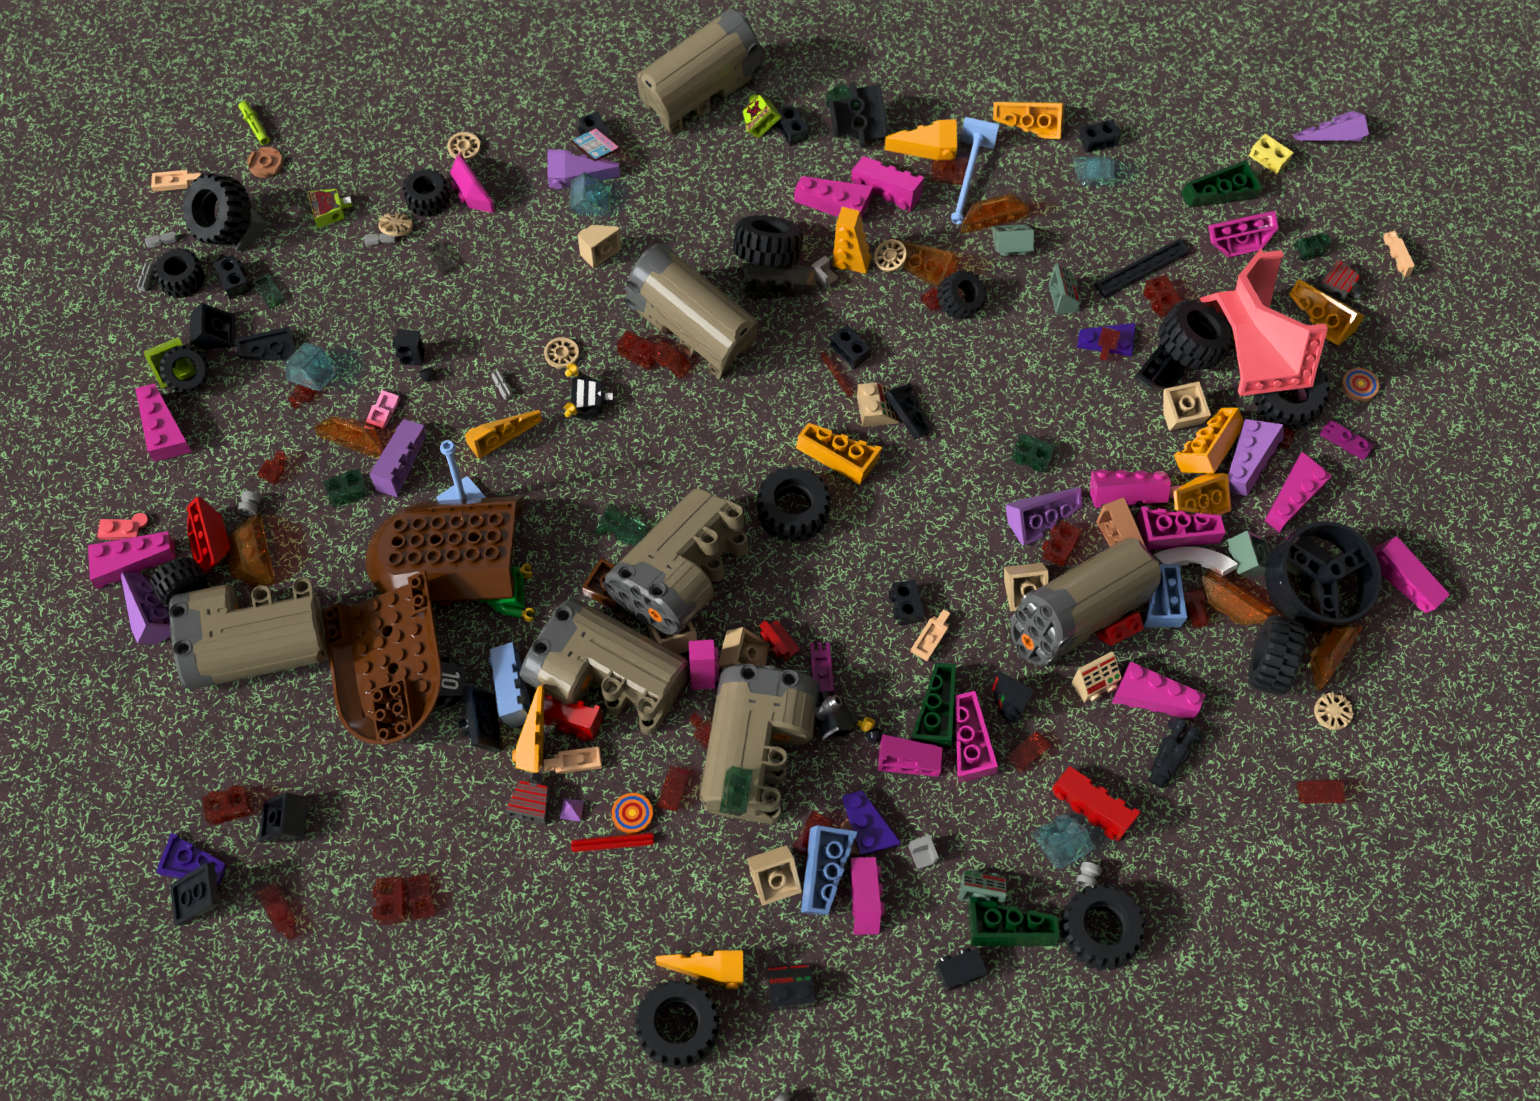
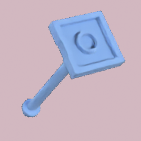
(979, 134)
(462, 488)

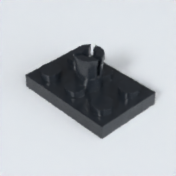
(481, 720)
(195, 894)

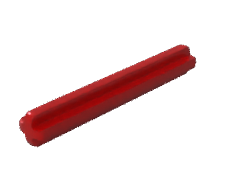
(612, 842)

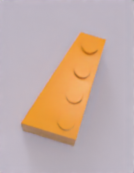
(839, 452)

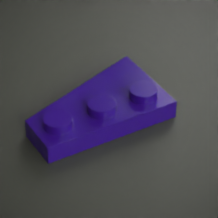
(1089, 338)
(872, 831)
(182, 858)

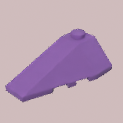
(1344, 127)
(565, 167)
(1036, 514)
(146, 614)

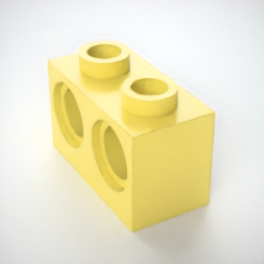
(1271, 154)

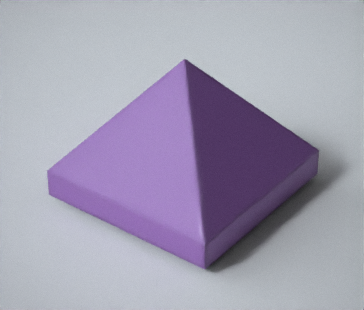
(572, 809)

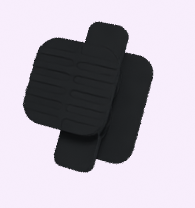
(871, 113)

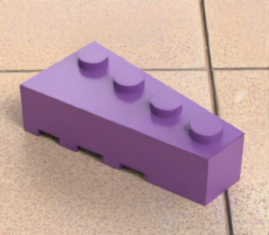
(398, 457)

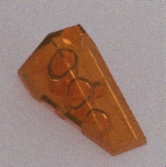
(928, 263)

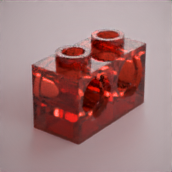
(1161, 295)
(636, 350)
(1062, 544)
(227, 810)
(395, 900)

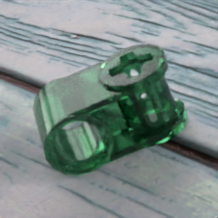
(1312, 246)

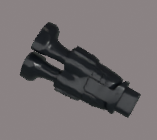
(1171, 754)

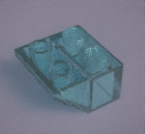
(1063, 840)

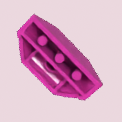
(469, 187)
(1243, 234)

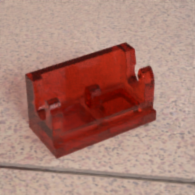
(1320, 792)

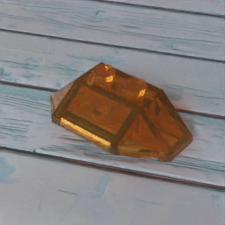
(994, 212)
(351, 435)
(249, 553)
(1234, 600)
(1331, 652)

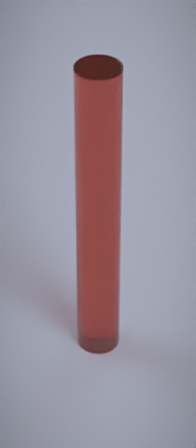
(829, 363)

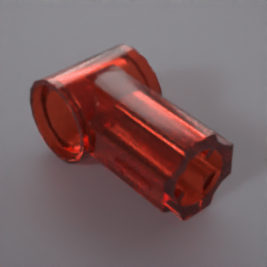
(1196, 608)

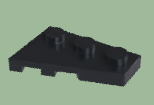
(270, 345)
(907, 410)

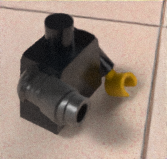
(835, 718)

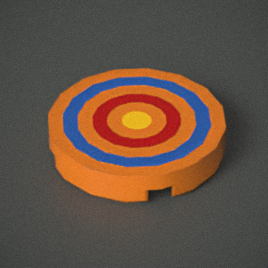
(632, 813)

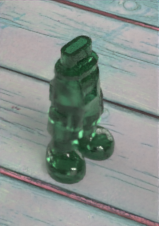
(629, 532)

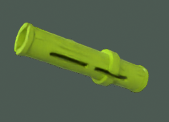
(252, 118)

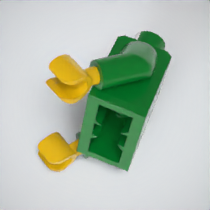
(513, 606)

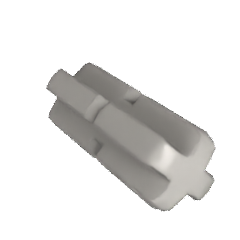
(165, 238)
(372, 239)
(144, 280)
(502, 385)

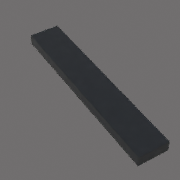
(1142, 268)

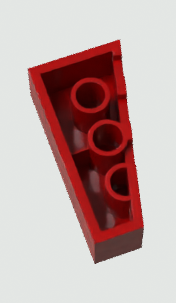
(1095, 804)

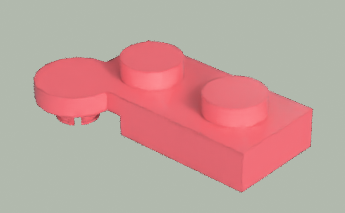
(121, 529)

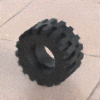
(430, 202)
(180, 284)
(951, 300)
(177, 384)
(176, 578)

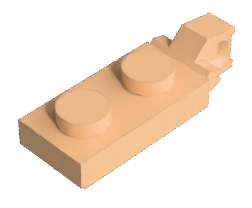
(172, 180)
(1400, 253)
(931, 636)
(574, 760)

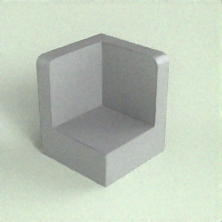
(823, 273)
(923, 852)

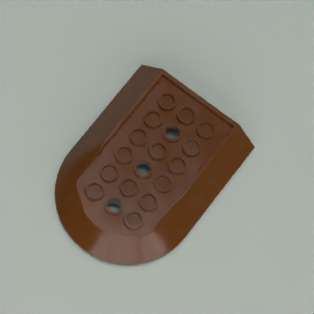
(454, 565)
(367, 695)

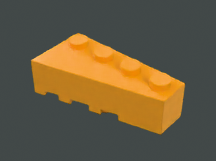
(850, 245)
(1212, 443)

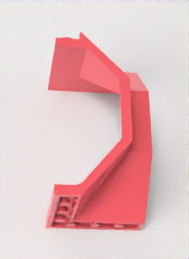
(1270, 347)

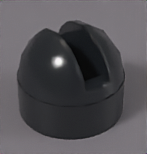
(427, 374)
(874, 734)

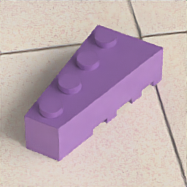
(1253, 451)

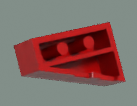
(572, 718)

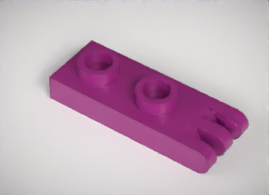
(1346, 439)
(822, 666)

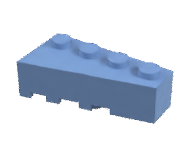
(510, 689)
(824, 867)

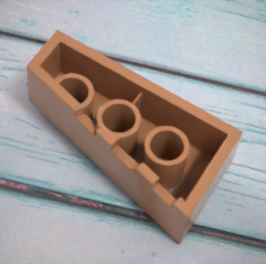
(1117, 522)

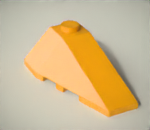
(1037, 117)
(929, 142)
(1324, 309)
(496, 433)
(1204, 495)
(529, 748)
(722, 968)

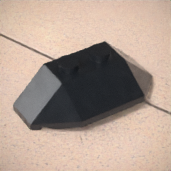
(1160, 371)

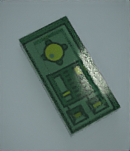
(268, 291)

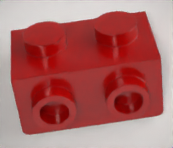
(1121, 629)
(780, 640)

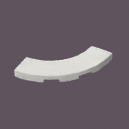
(1207, 558)

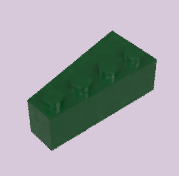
(1223, 186)
(936, 715)
(1009, 926)

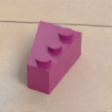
(909, 757)
(866, 895)

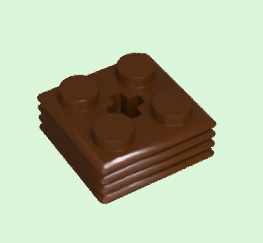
(594, 584)

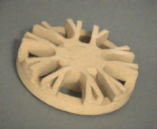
(464, 145)
(395, 224)
(890, 255)
(561, 352)
(1333, 711)

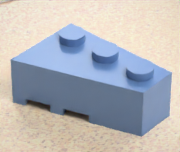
(1167, 603)

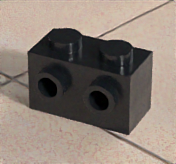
(960, 969)

